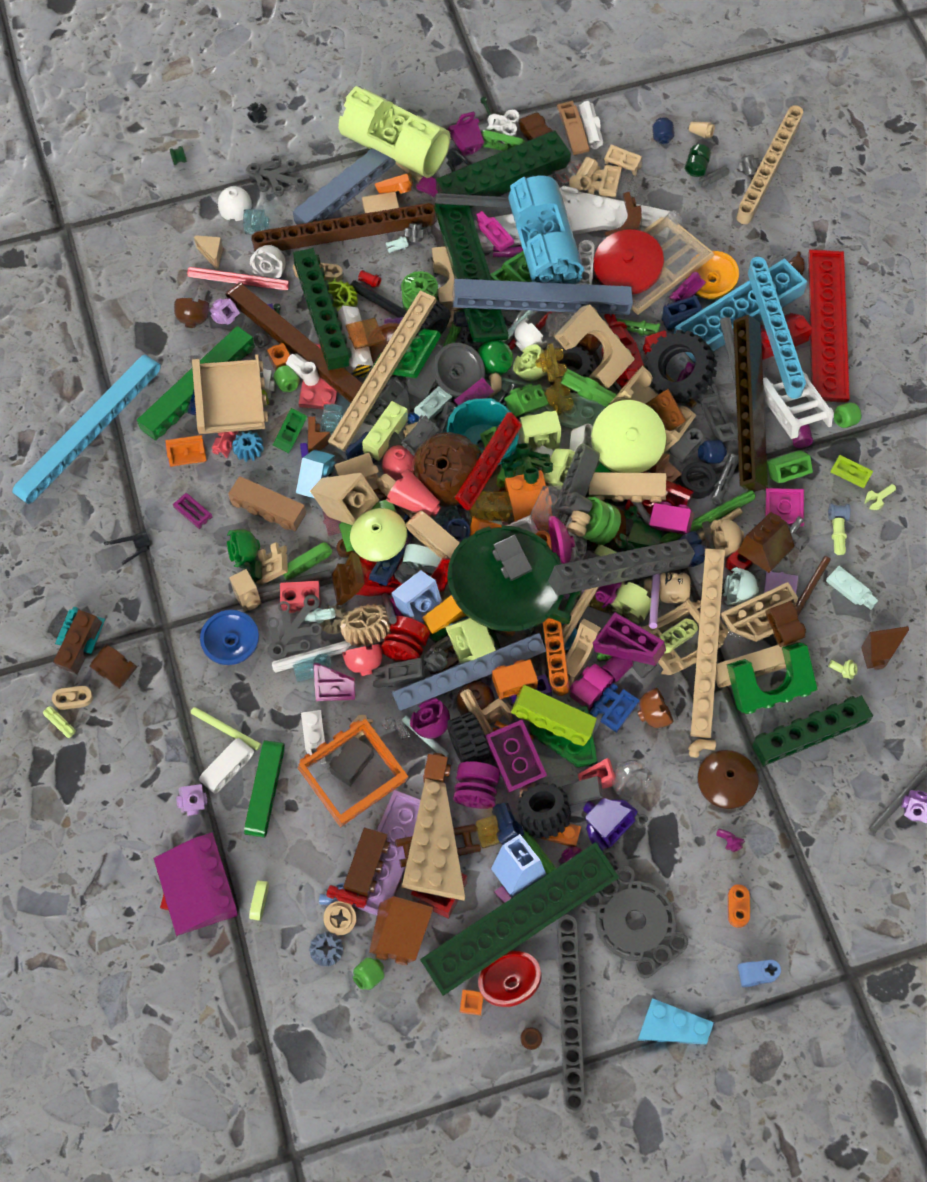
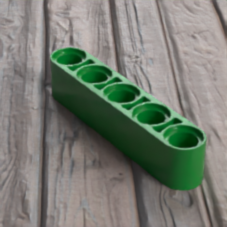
(264, 789)

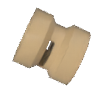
(578, 523)

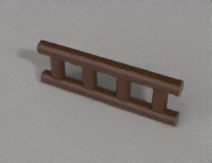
(462, 830)

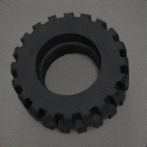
(669, 347)

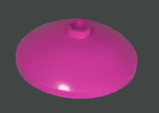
(561, 540)

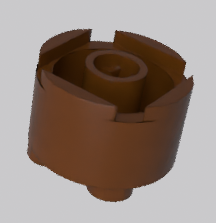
(113, 666)

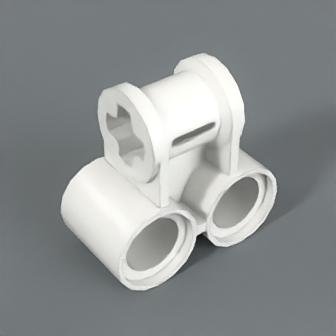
(504, 124)

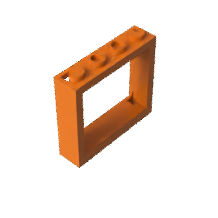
(340, 739)

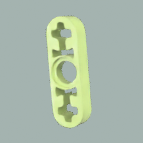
(679, 629)

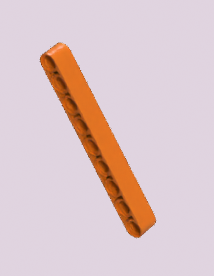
(552, 639)

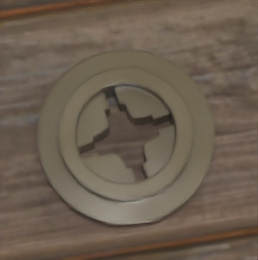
(335, 627)

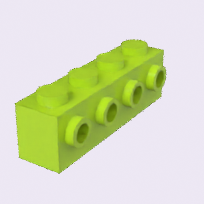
(553, 715)

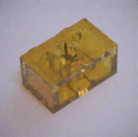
(492, 506)

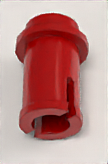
(373, 280)

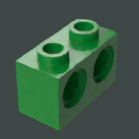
(290, 430)

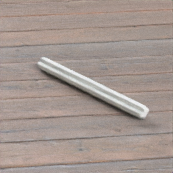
(331, 650)

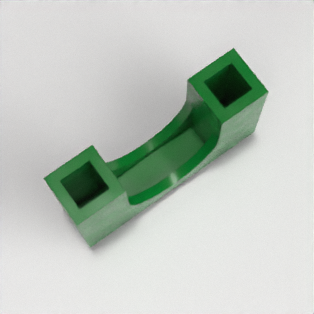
(797, 682)

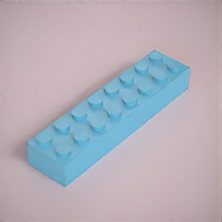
(742, 302)

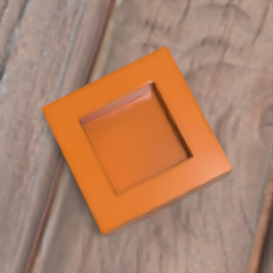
(471, 1002)

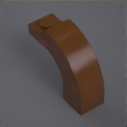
(634, 217)

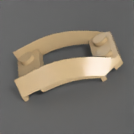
(671, 661)

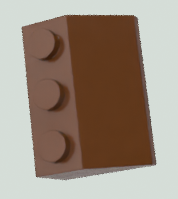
(768, 542)

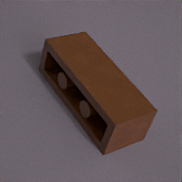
(367, 862)

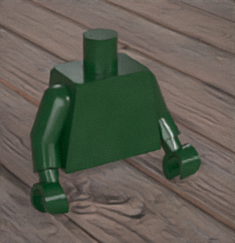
(640, 535)

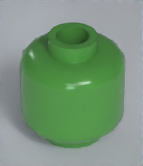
(286, 379)
(847, 415)
(368, 973)

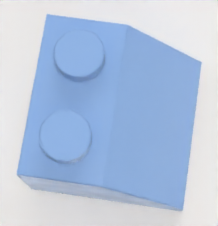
(417, 596)

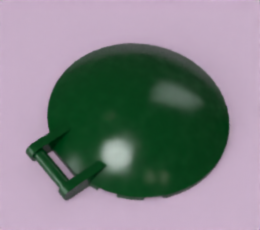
(496, 601)

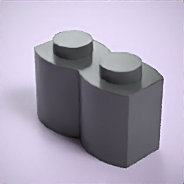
(512, 558)

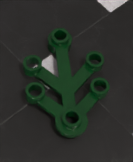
(524, 452)

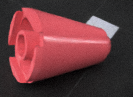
(413, 495)

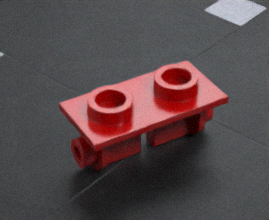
(440, 574)

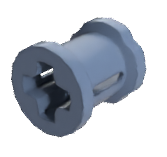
(837, 511)

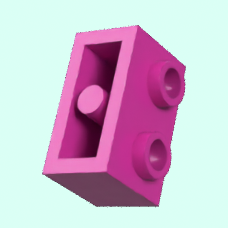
(671, 518)

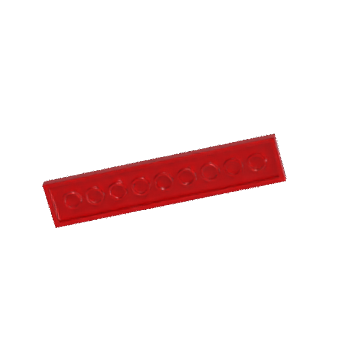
(828, 325)

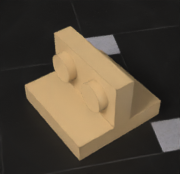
(361, 464)

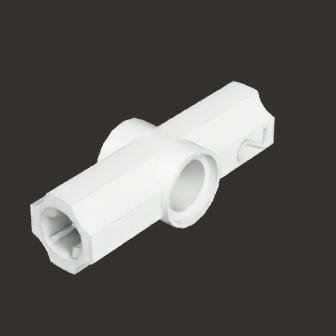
(591, 125)

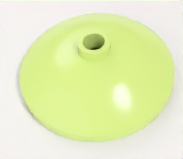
(382, 543)

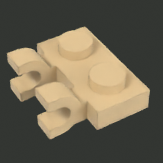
(274, 563)

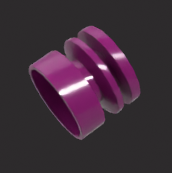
(476, 785)

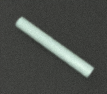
(431, 742)

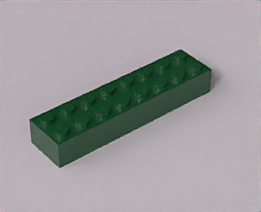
(498, 172)

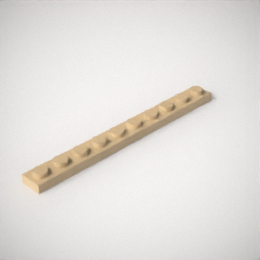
(382, 371)
(707, 643)

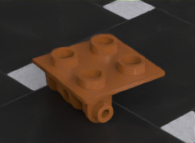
(667, 410)

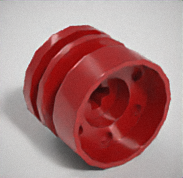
(405, 639)

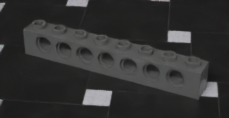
(620, 567)

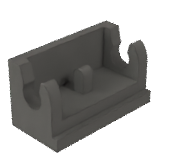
(422, 431)

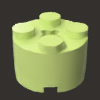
(632, 602)

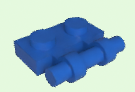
(620, 709)

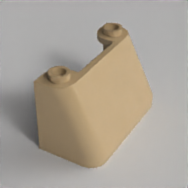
(639, 390)

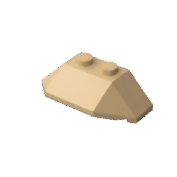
(750, 617)

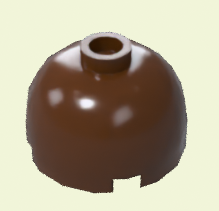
(191, 312)
(482, 693)

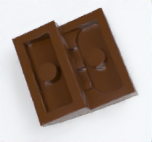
(347, 579)

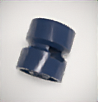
(457, 528)
(696, 543)

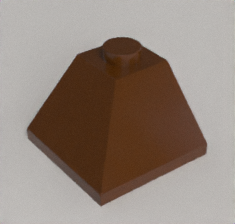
(881, 646)

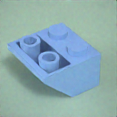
(517, 866)

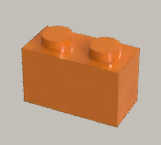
(512, 678)

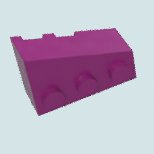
(629, 641)

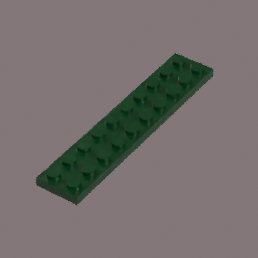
(469, 263)
(519, 919)

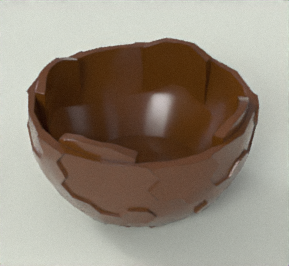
(460, 457)

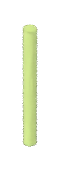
(225, 728)

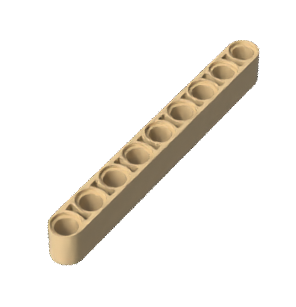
(769, 165)

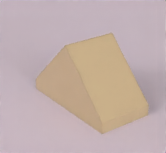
(210, 248)

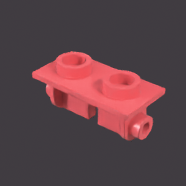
(224, 443)

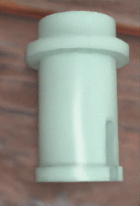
(398, 244)

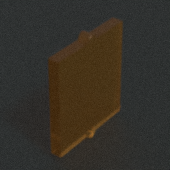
(365, 333)

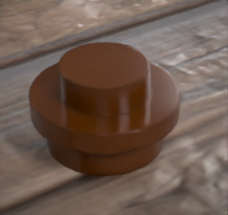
(531, 1038)

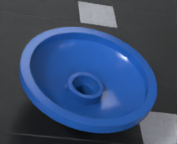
(227, 627)

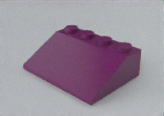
(195, 884)

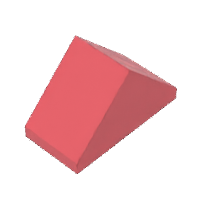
(602, 769)

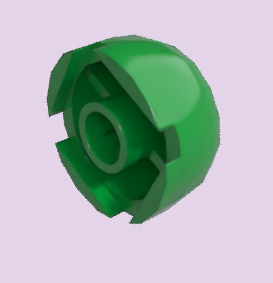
(496, 357)
(242, 546)

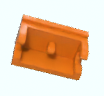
(186, 450)

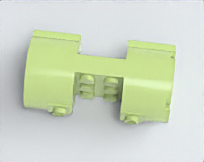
(394, 132)

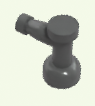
(802, 541)

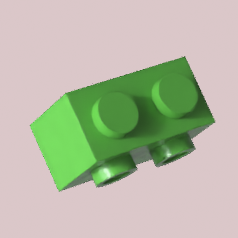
(526, 400)
(789, 466)

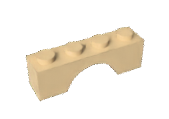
(442, 266)

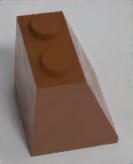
(399, 930)

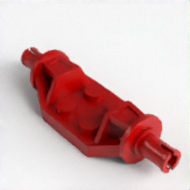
(620, 329)

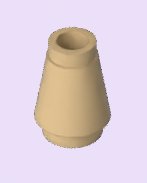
(703, 129)

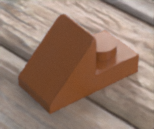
(316, 439)

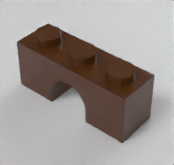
(70, 654)

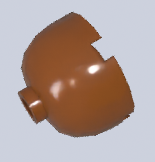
(654, 709)

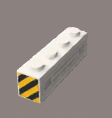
(361, 358)

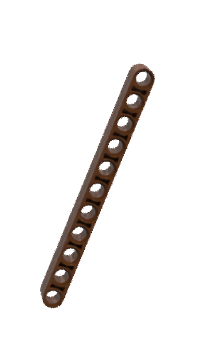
(345, 227)
(293, 339)

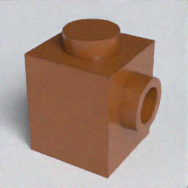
(436, 767)

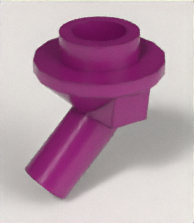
(686, 371)
(733, 843)

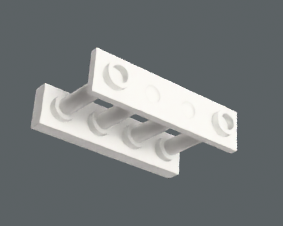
(785, 414)

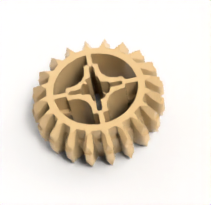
(365, 625)

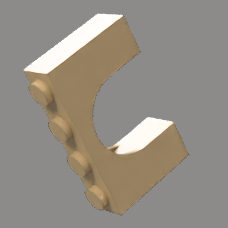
(616, 355)

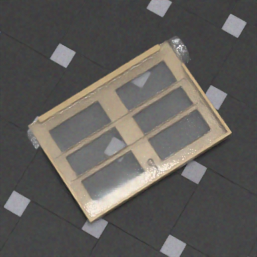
(681, 254)

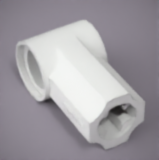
(304, 369)

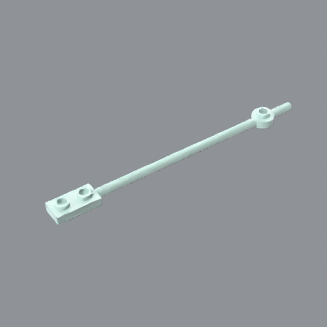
(436, 400)

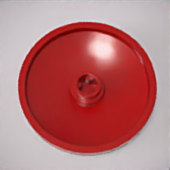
(629, 260)

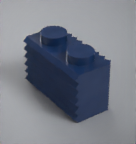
(679, 312)

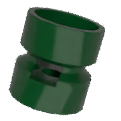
(698, 160)

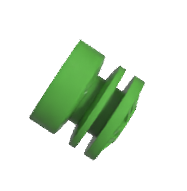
(418, 282)

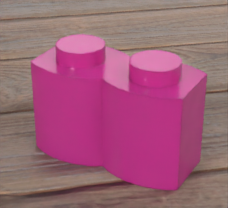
(591, 686)

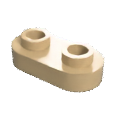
(73, 697)

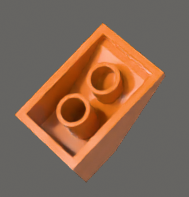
(523, 495)

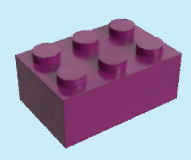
(515, 756)

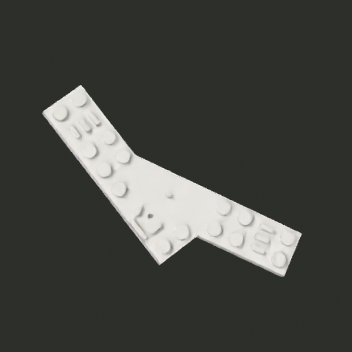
(585, 214)

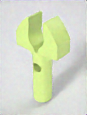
(878, 497)

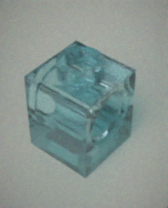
(254, 220)
(331, 417)

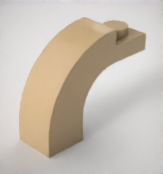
(581, 650)

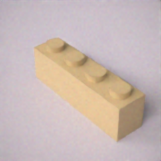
(628, 486)

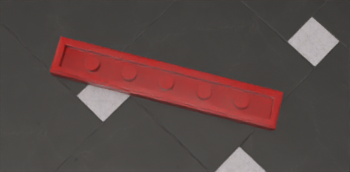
(488, 461)

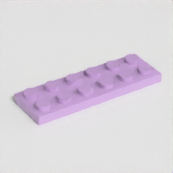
(398, 823)

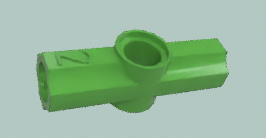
(587, 388)

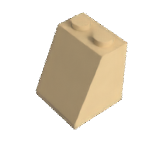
(344, 496)

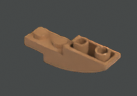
(573, 127)

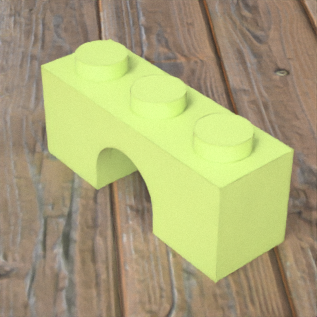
(378, 438)

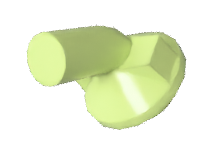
(849, 669)

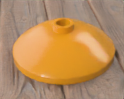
(723, 270)

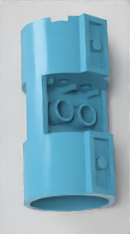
(545, 231)

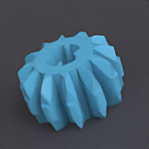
(248, 446)

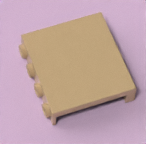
(229, 396)

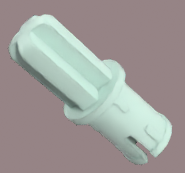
(319, 615)

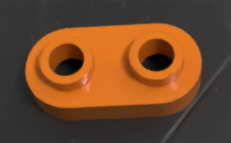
(738, 905)

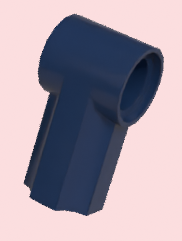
(507, 825)

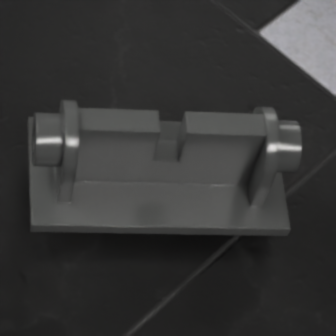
(394, 386)

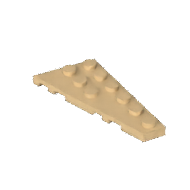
(433, 853)

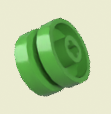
(603, 523)

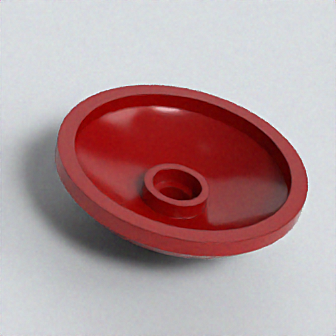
(510, 979)

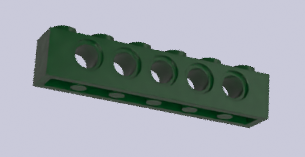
(768, 753)

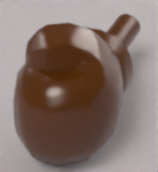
(798, 263)

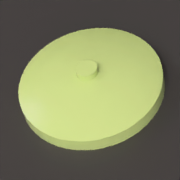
(628, 437)

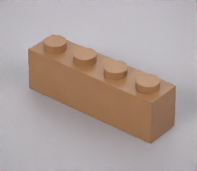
(267, 503)

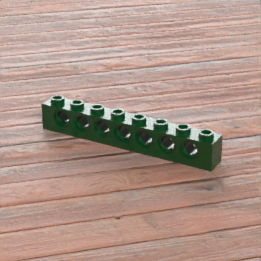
(321, 310)

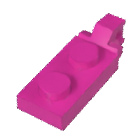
(494, 232)

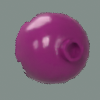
(430, 719)

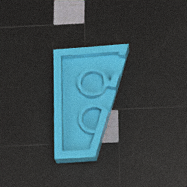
(674, 1025)

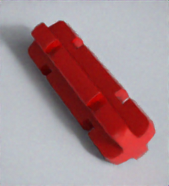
(347, 896)

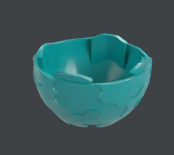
(476, 417)

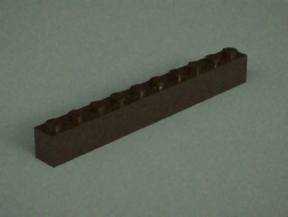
(750, 404)

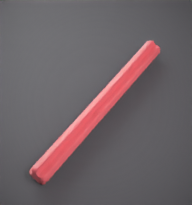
(238, 278)

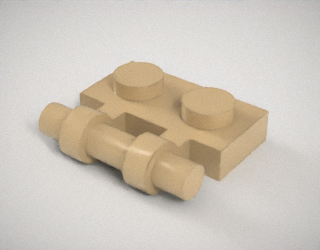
(609, 183)

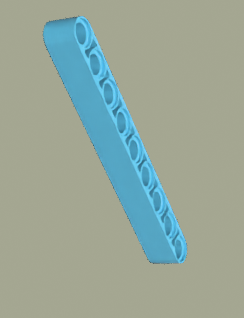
(773, 316)

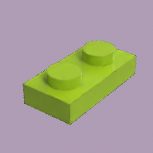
(851, 471)

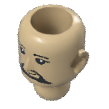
(673, 587)

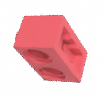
(299, 591)

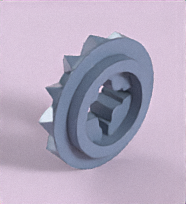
(333, 955)

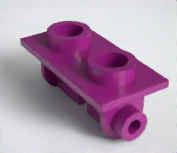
(688, 288)
(479, 390)
(607, 593)

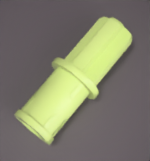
(839, 536)

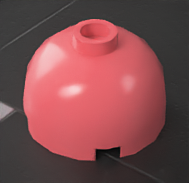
(396, 461)
(363, 659)

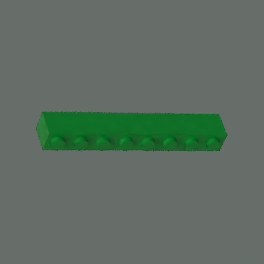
(176, 400)

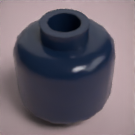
(663, 130)
(712, 451)

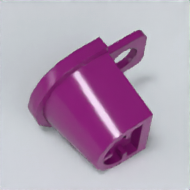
(467, 134)

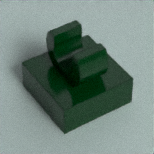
(254, 569)

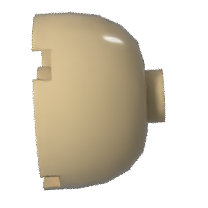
(727, 536)

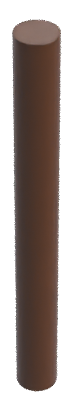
(812, 583)

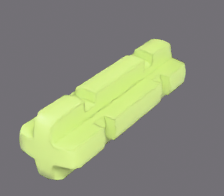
(59, 722)

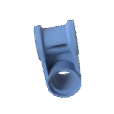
(754, 972)

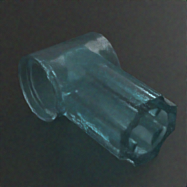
(306, 670)

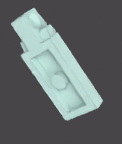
(851, 588)

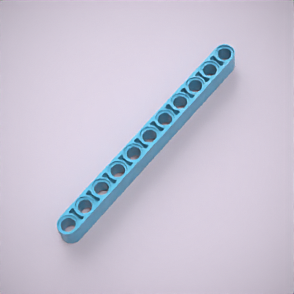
(86, 429)

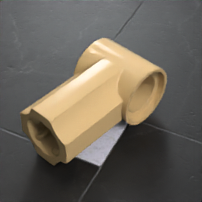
(582, 179)

